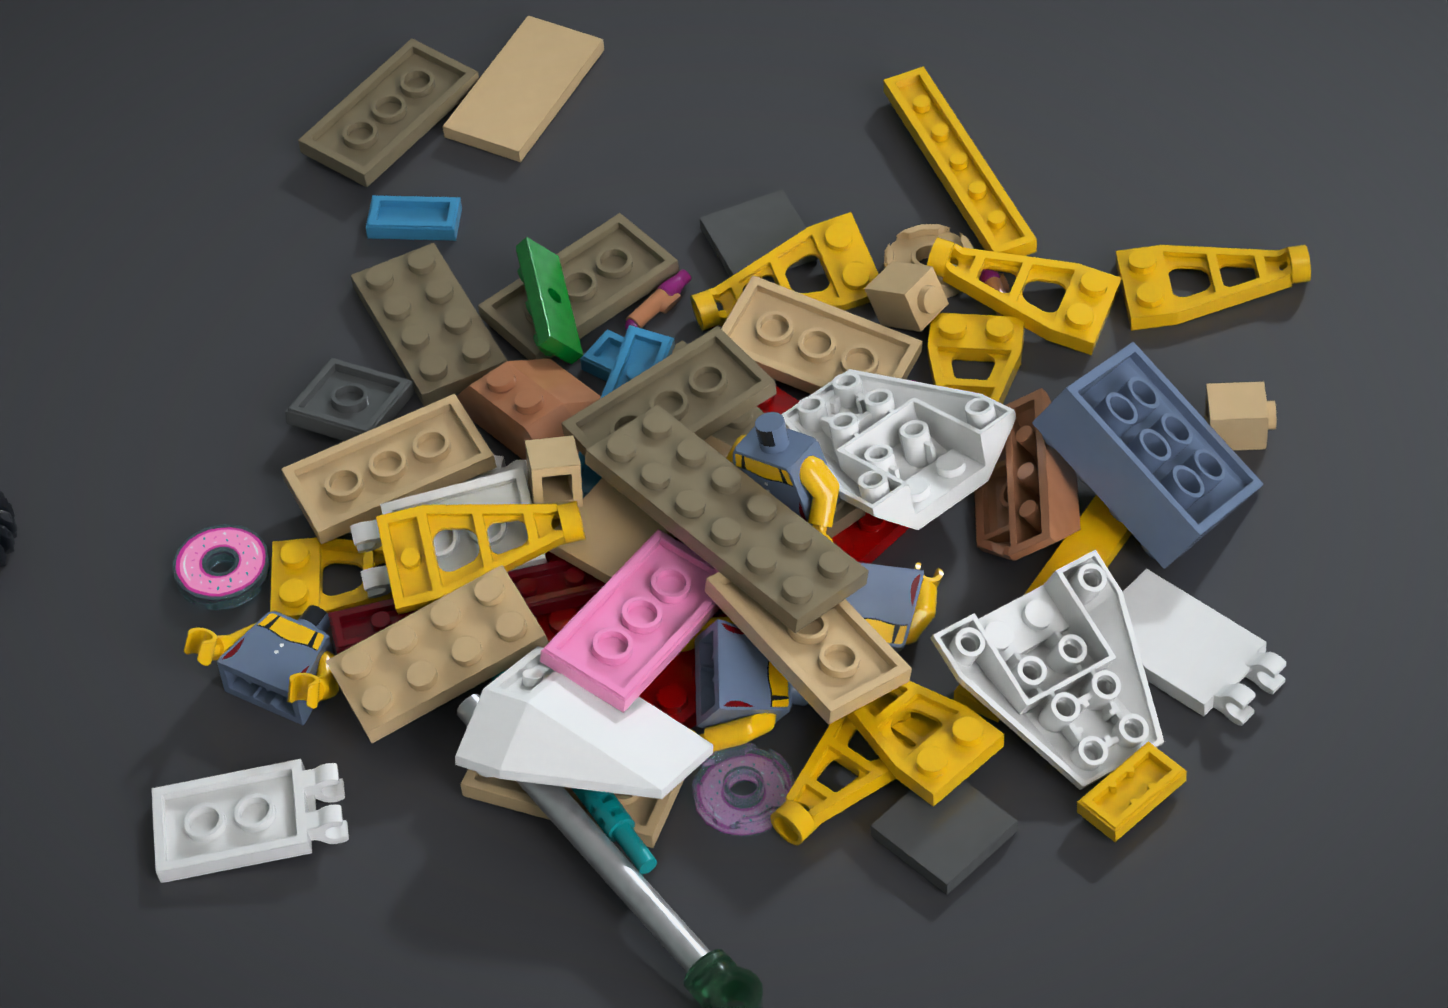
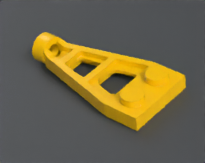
(839, 250)
(1150, 294)
(1082, 309)
(976, 339)
(411, 553)
(299, 575)
(942, 759)
(797, 823)

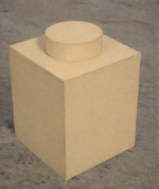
(906, 296)
(1240, 414)
(554, 471)

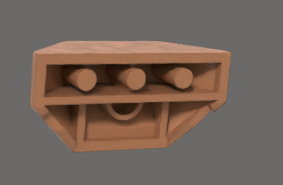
(525, 401)
(1030, 491)

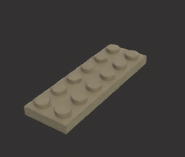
(727, 518)

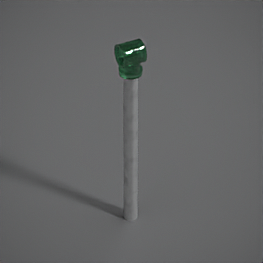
(709, 974)

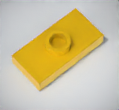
(1131, 791)

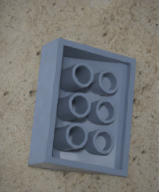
(1147, 454)

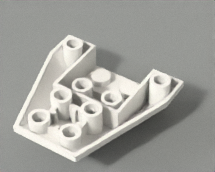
(903, 443)
(1061, 671)
(556, 733)

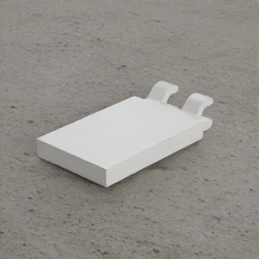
(454, 547)
(1197, 650)
(245, 818)

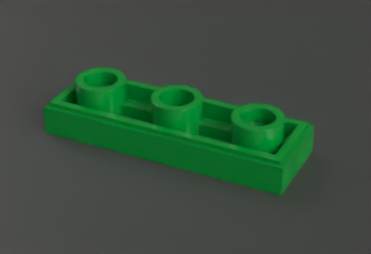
(548, 301)

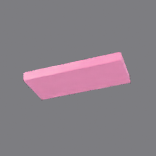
(635, 622)

